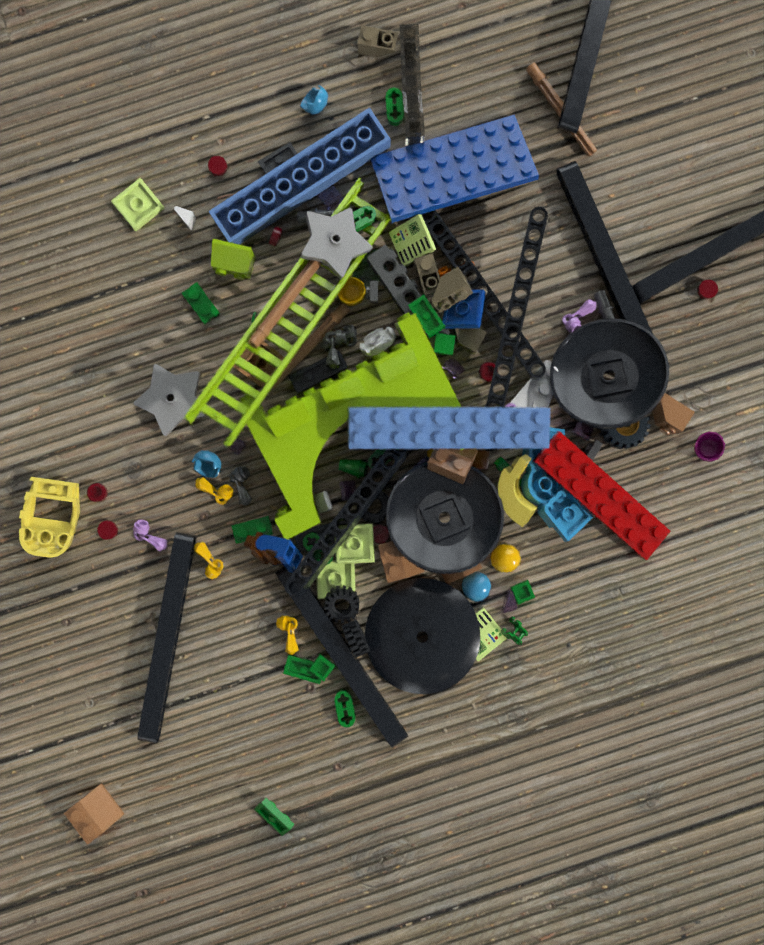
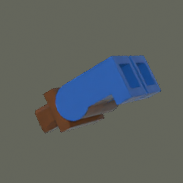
(274, 550)

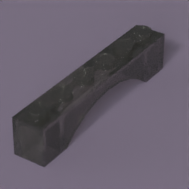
(411, 84)

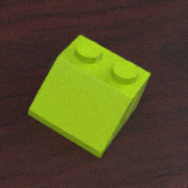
(232, 259)

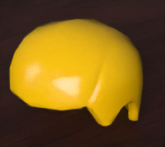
(352, 292)
(505, 558)

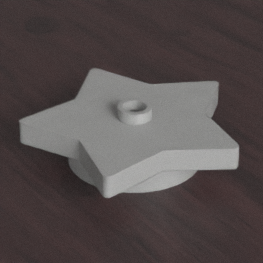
(334, 241)
(157, 401)

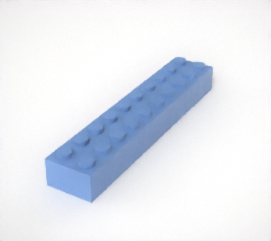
(301, 178)
(448, 427)

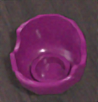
(709, 446)

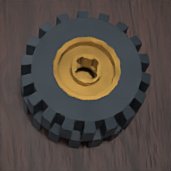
(626, 436)

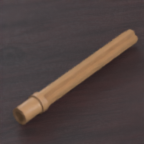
(540, 80)
(283, 304)
(314, 339)

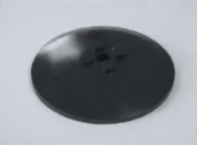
(614, 348)
(437, 546)
(430, 608)

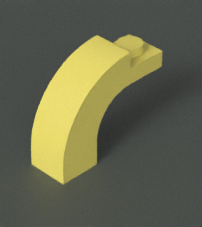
(513, 501)

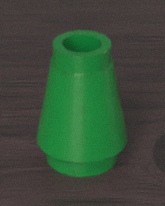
(354, 467)

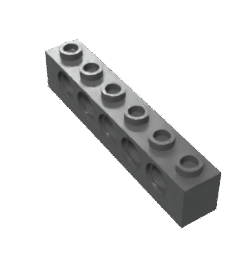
(387, 256)

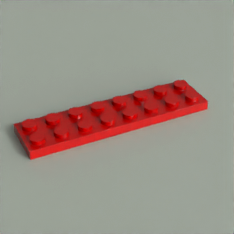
(601, 495)

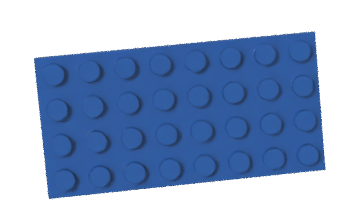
(454, 168)

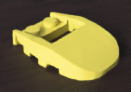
(48, 536)

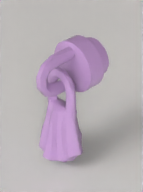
(574, 322)
(142, 528)

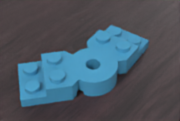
(554, 503)

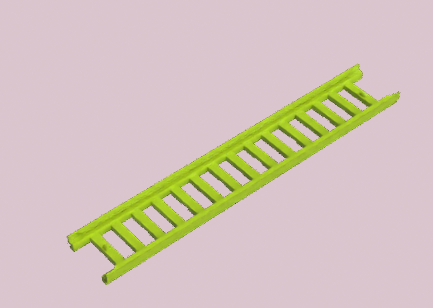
(235, 356)

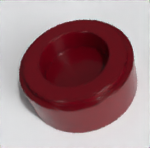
(217, 165)
(275, 236)
(707, 289)
(486, 371)
(97, 492)
(107, 530)
(380, 534)

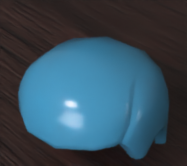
(315, 100)
(207, 463)
(476, 586)

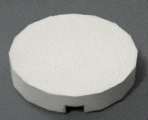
(377, 341)

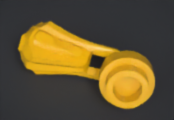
(224, 492)
(212, 570)
(284, 624)

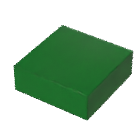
(444, 344)
(522, 592)
(321, 667)

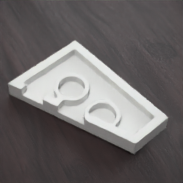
(536, 392)

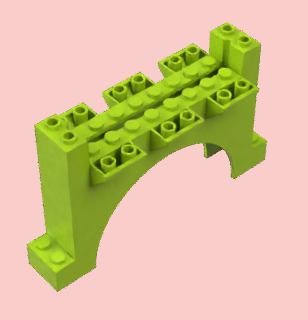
(297, 431)

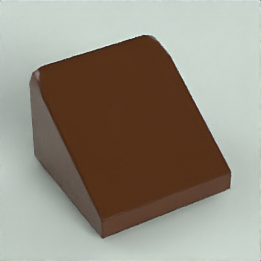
(481, 460)

